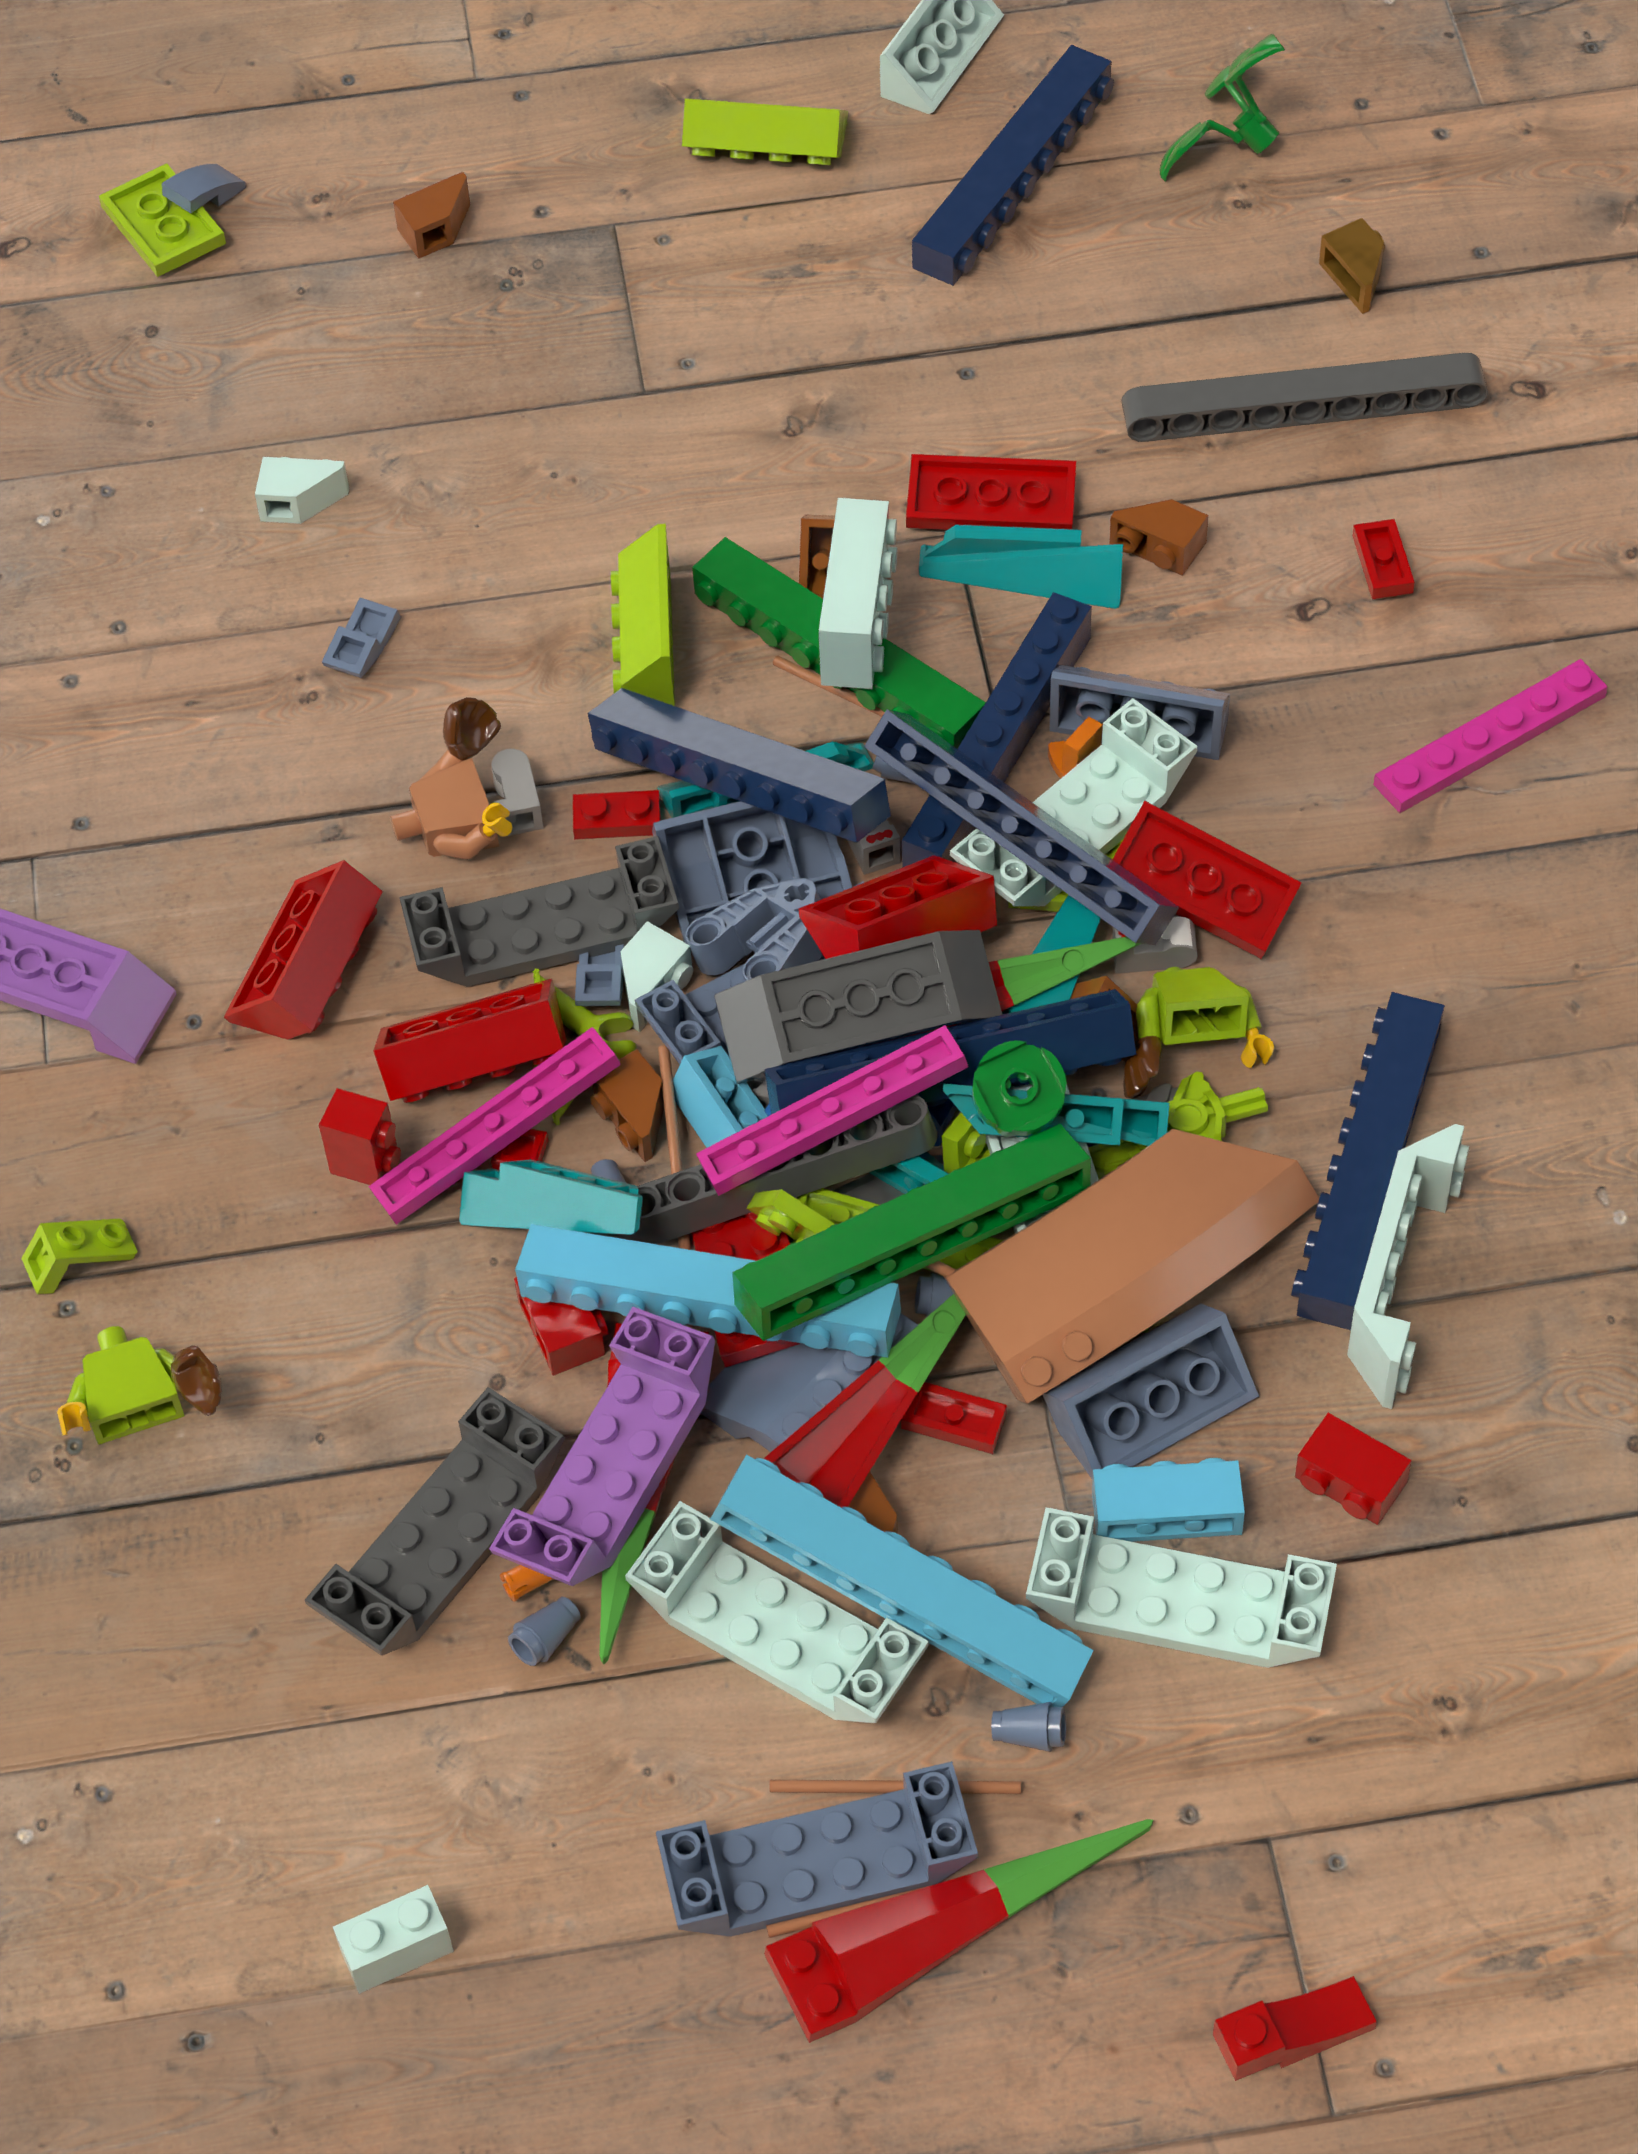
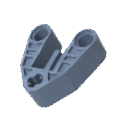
(760, 922)

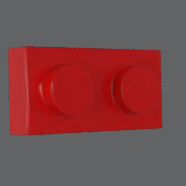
(1383, 559)
(615, 814)
(955, 1417)

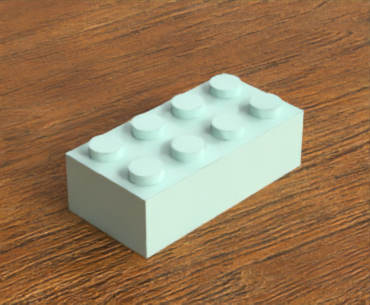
(857, 593)

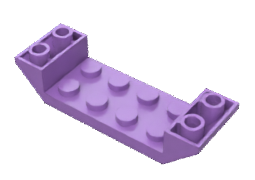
(82, 984)
(617, 1453)

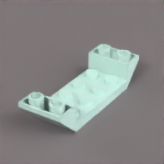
(1096, 799)
(1421, 1177)
(1179, 1596)
(771, 1621)

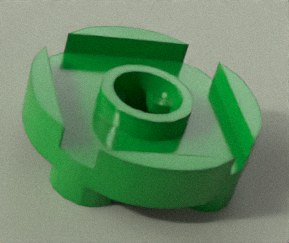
(1028, 1063)

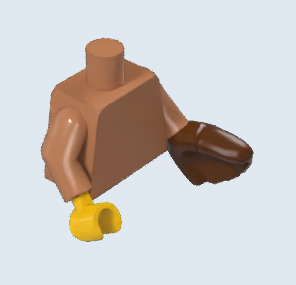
(449, 798)

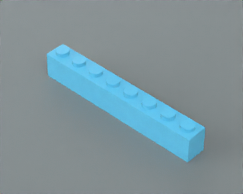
(683, 1288)
(902, 1583)

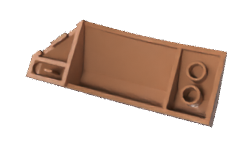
(1124, 1254)

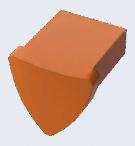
(1069, 753)

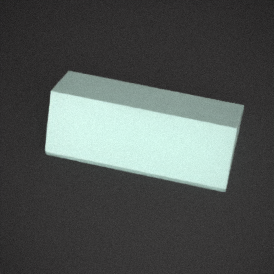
(934, 50)

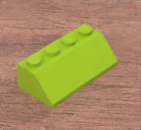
(763, 128)
(644, 618)

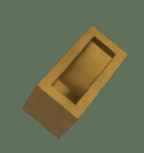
(1354, 260)

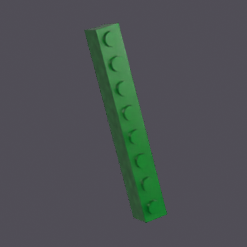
(789, 619)
(910, 1232)

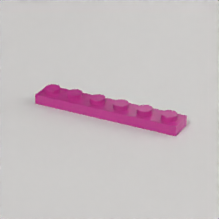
(1490, 735)
(832, 1110)
(494, 1125)

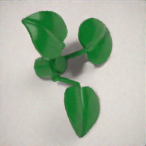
(1251, 123)

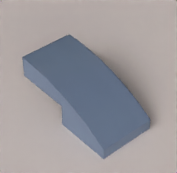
(202, 184)
(363, 638)
(599, 979)

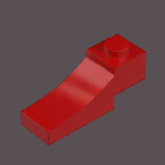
(1292, 2027)

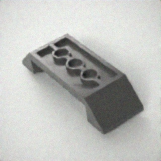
(542, 923)
(856, 1000)
(443, 1528)

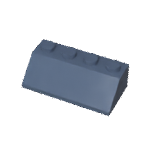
(1192, 711)
(1152, 1391)

